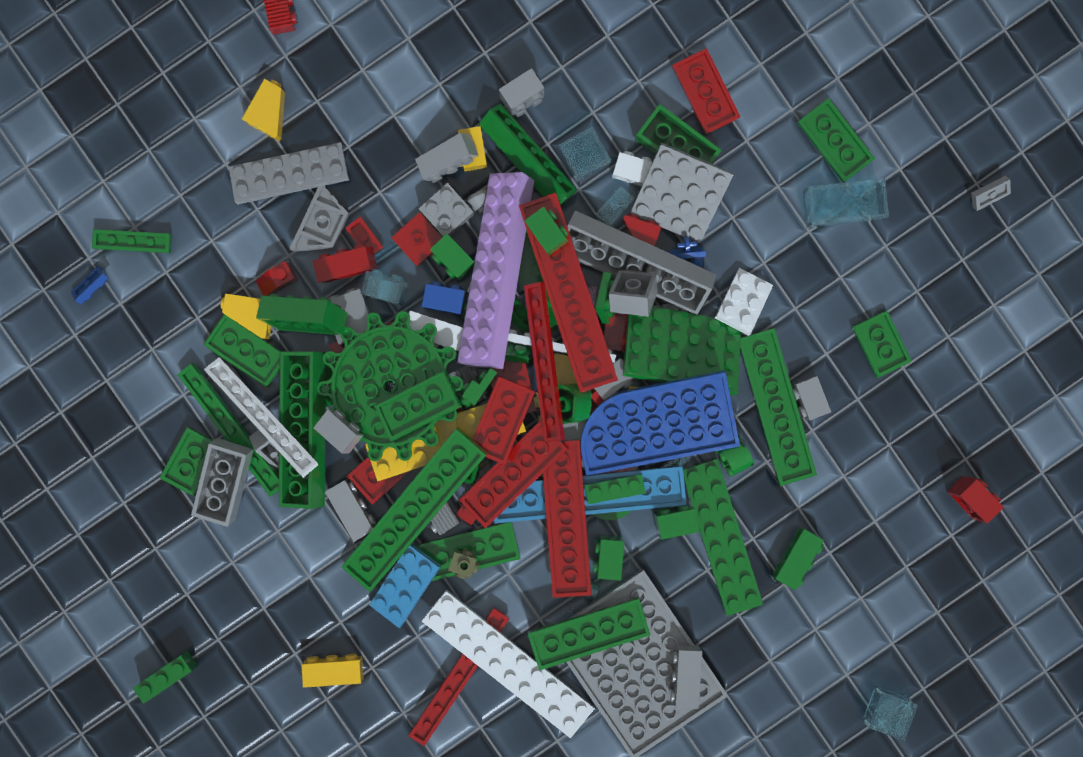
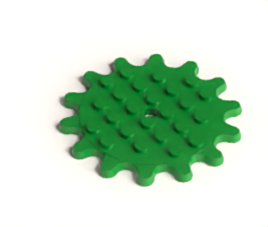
(371, 361)

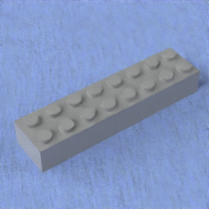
(614, 250)

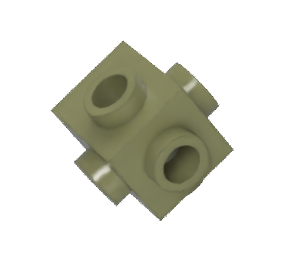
(464, 556)

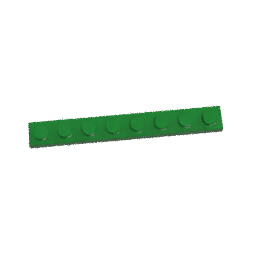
(228, 424)

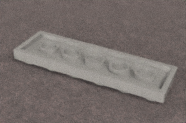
(288, 173)

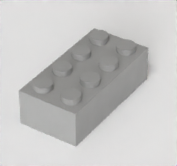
(222, 482)

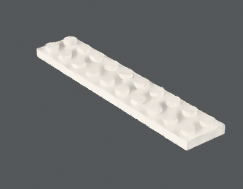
(507, 663)

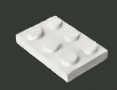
(743, 301)

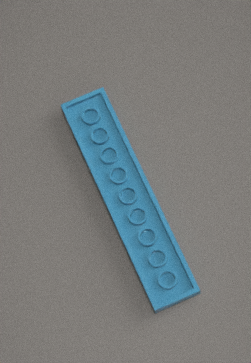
(662, 486)

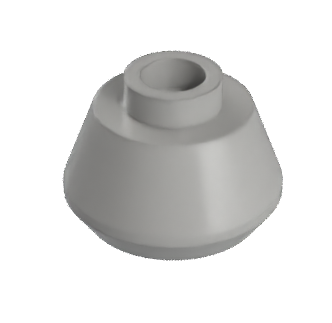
(477, 201)

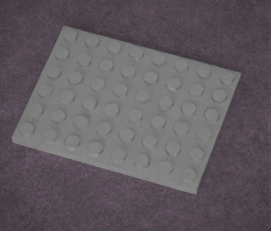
(634, 679)

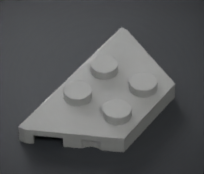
(321, 223)

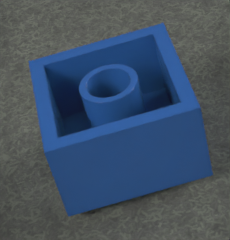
(444, 299)

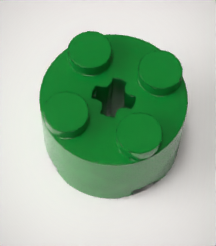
(574, 404)
(735, 459)

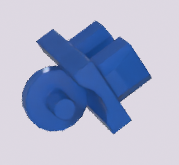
(695, 253)

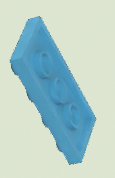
(405, 585)

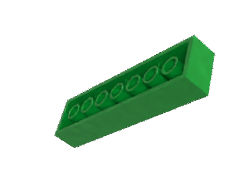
(299, 413)

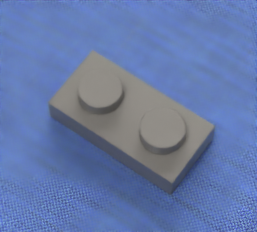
(991, 193)

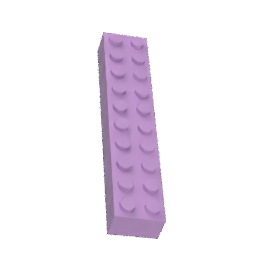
(495, 271)

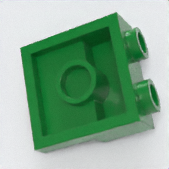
(473, 391)

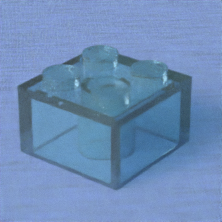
(584, 154)
(384, 288)
(890, 713)

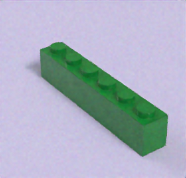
(526, 154)

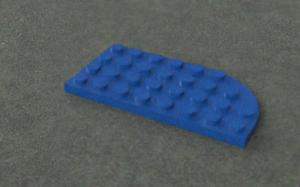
(659, 424)

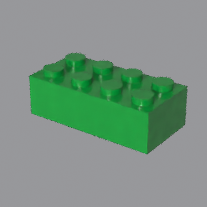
(672, 131)
(302, 314)

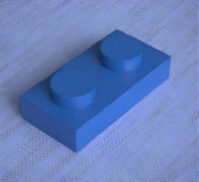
(89, 285)

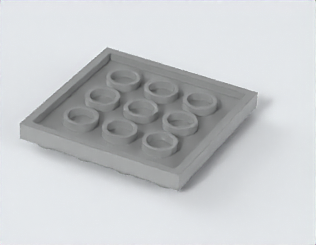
(681, 192)

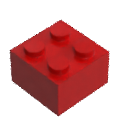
(976, 499)

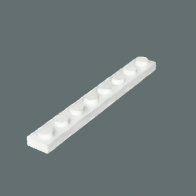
(261, 417)

